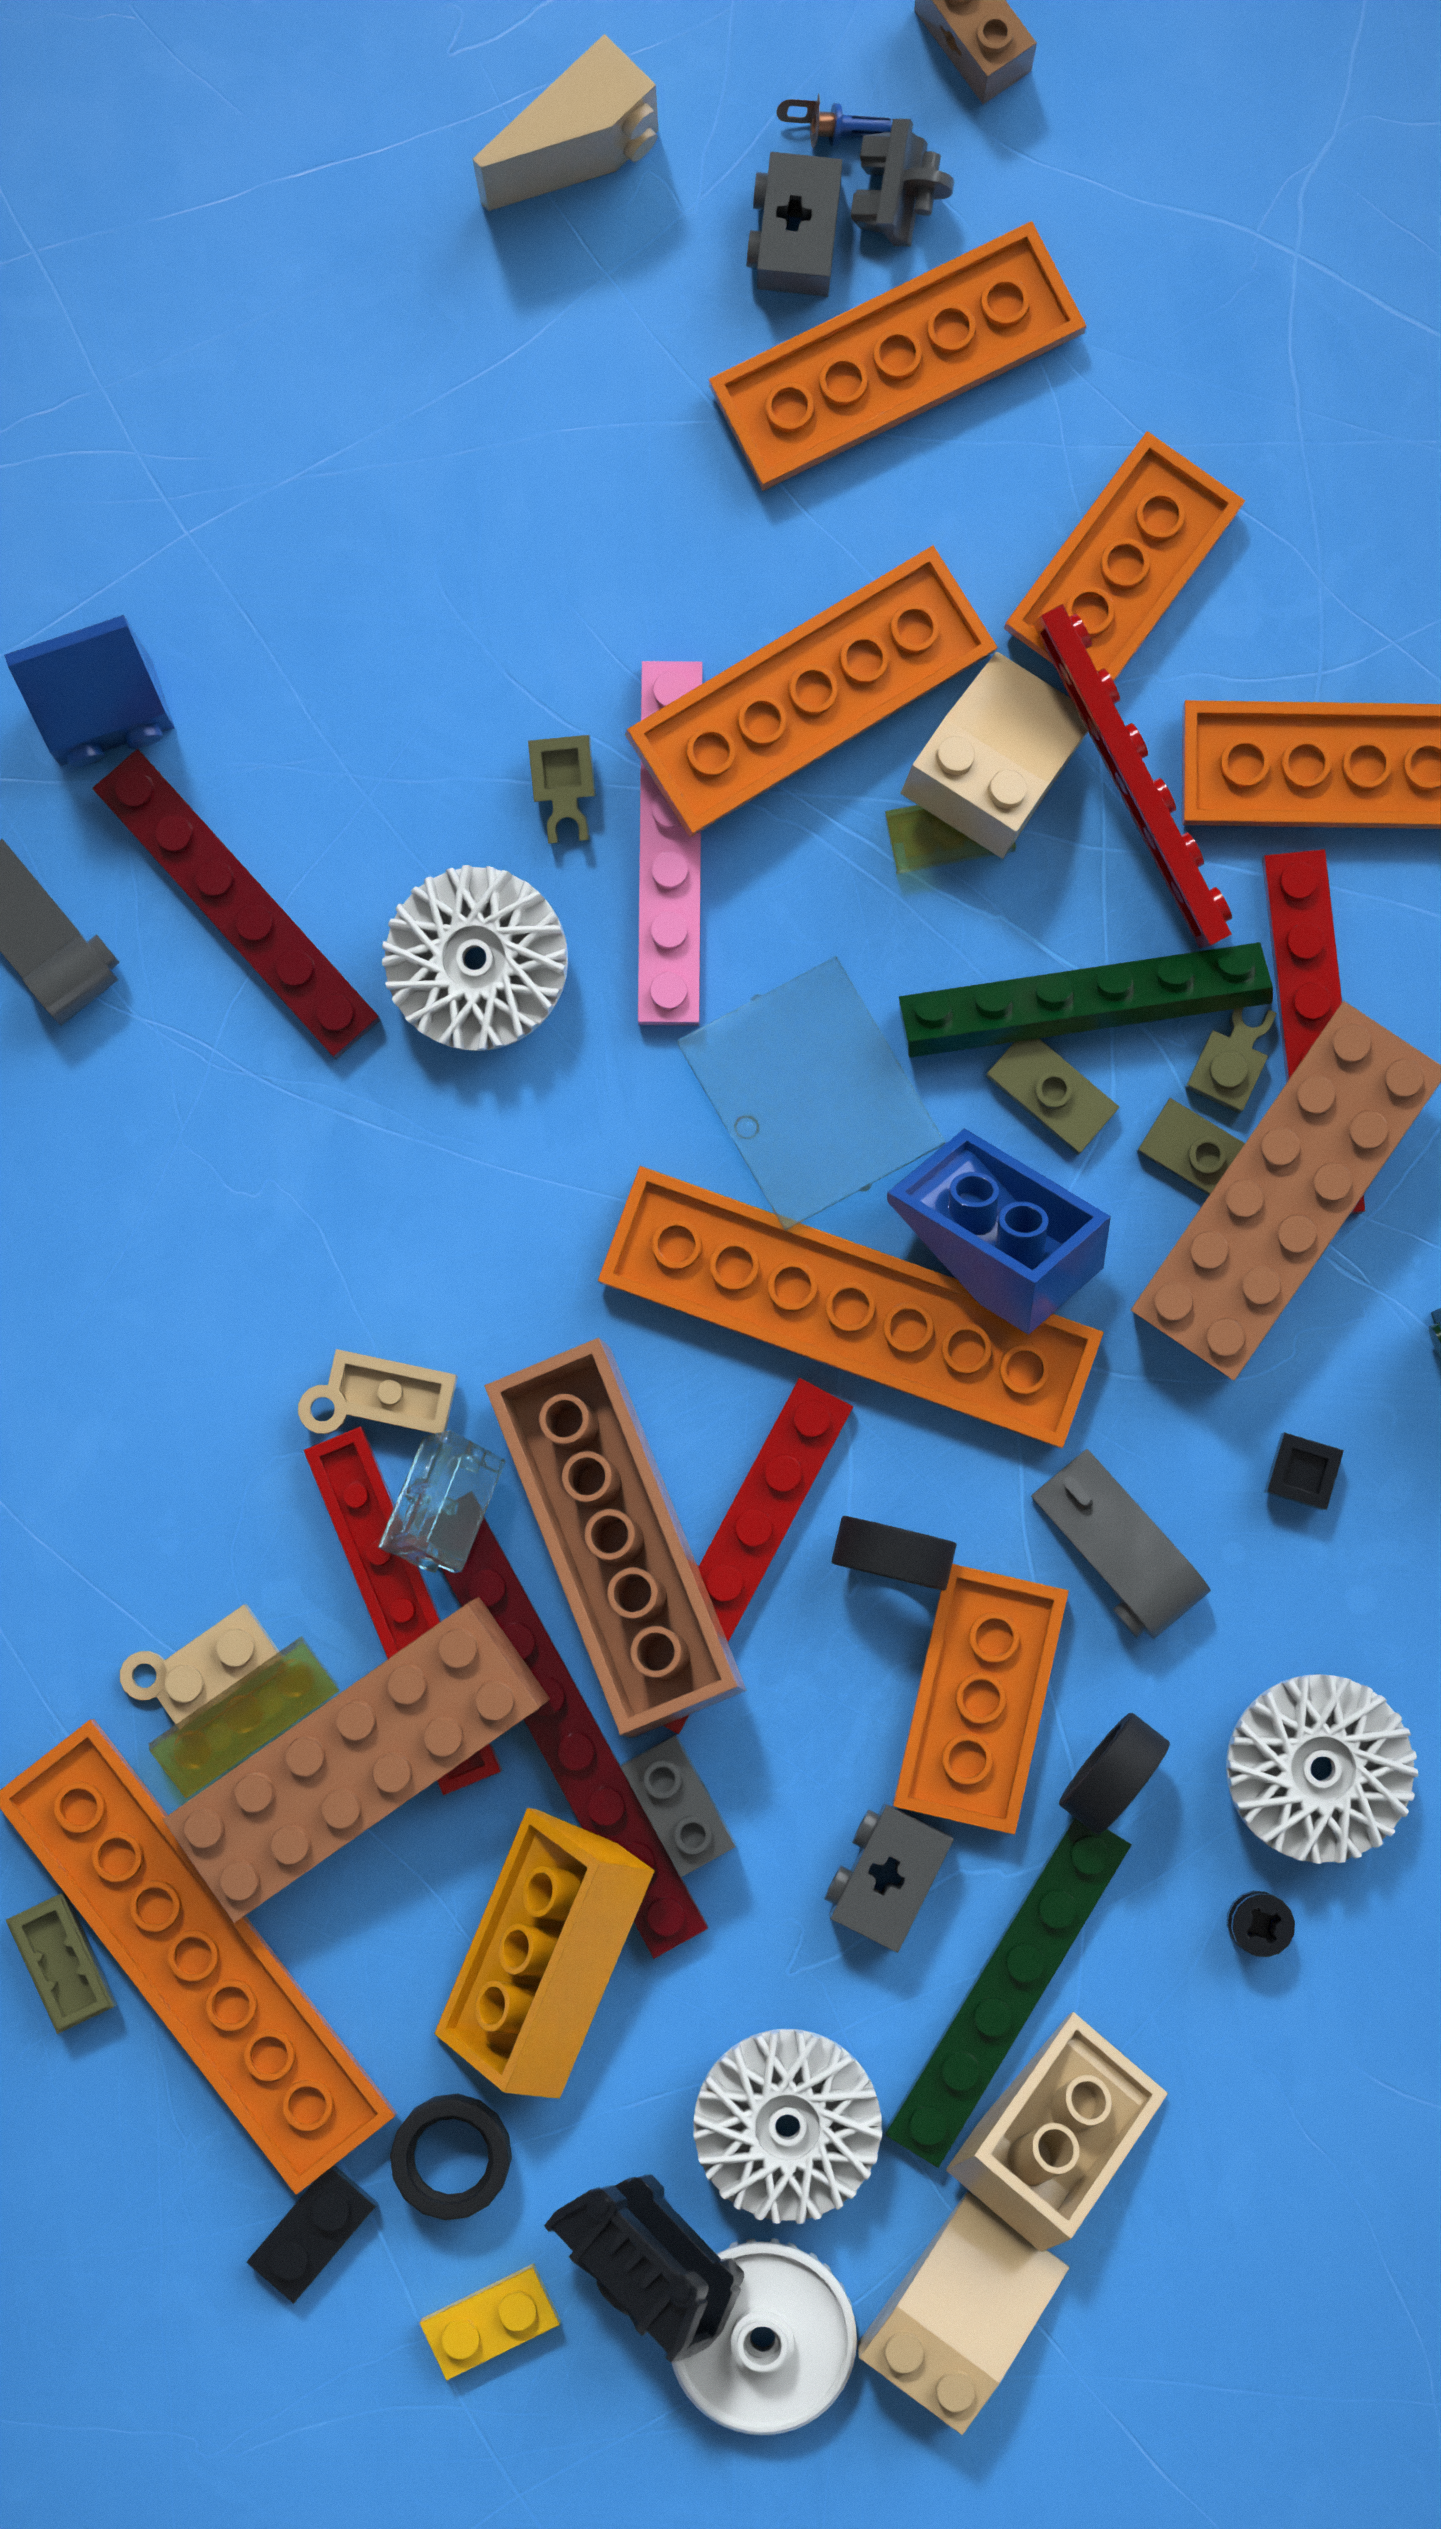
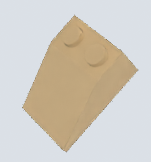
(573, 130)
(996, 754)
(1058, 2134)
(962, 2313)

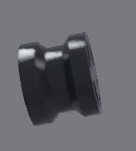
(1245, 1918)

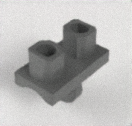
(908, 183)

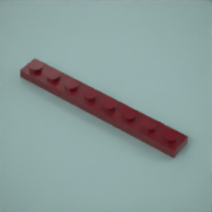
(578, 1747)

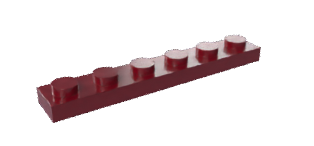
(236, 904)

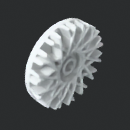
(521, 969)
(1273, 1759)
(795, 2174)
(805, 2365)

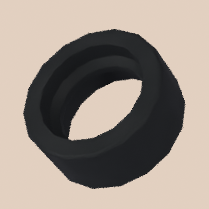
(894, 1552)
(1114, 1773)
(420, 2194)

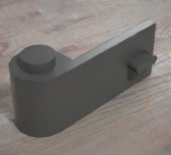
(46, 946)
(1122, 1546)

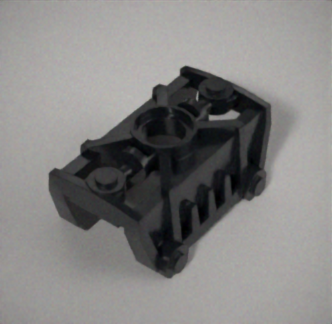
(650, 2264)

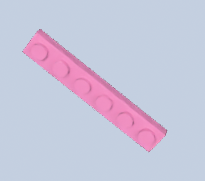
(667, 878)

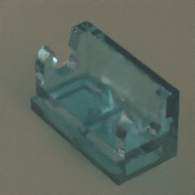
(442, 1502)

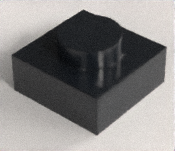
(1303, 1471)

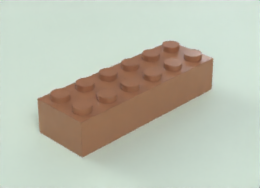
(1289, 1190)
(615, 1538)
(356, 1759)

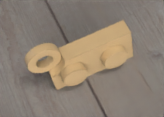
(381, 1393)
(203, 1665)

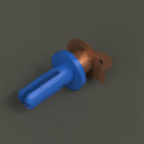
(833, 123)

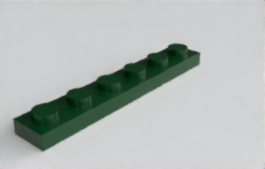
(1085, 999)
(1006, 1991)

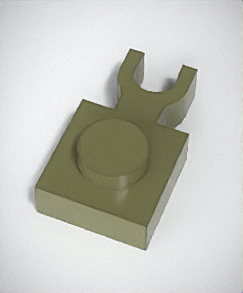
(563, 773)
(1230, 1064)

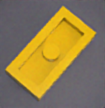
(490, 2321)

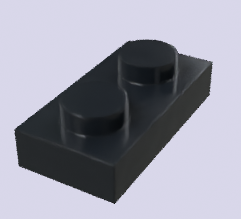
(312, 2233)

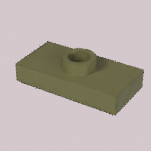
(1052, 1092)
(1190, 1146)
(61, 1962)

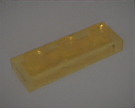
(243, 1717)

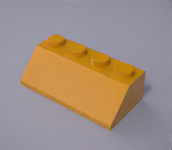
(543, 1955)

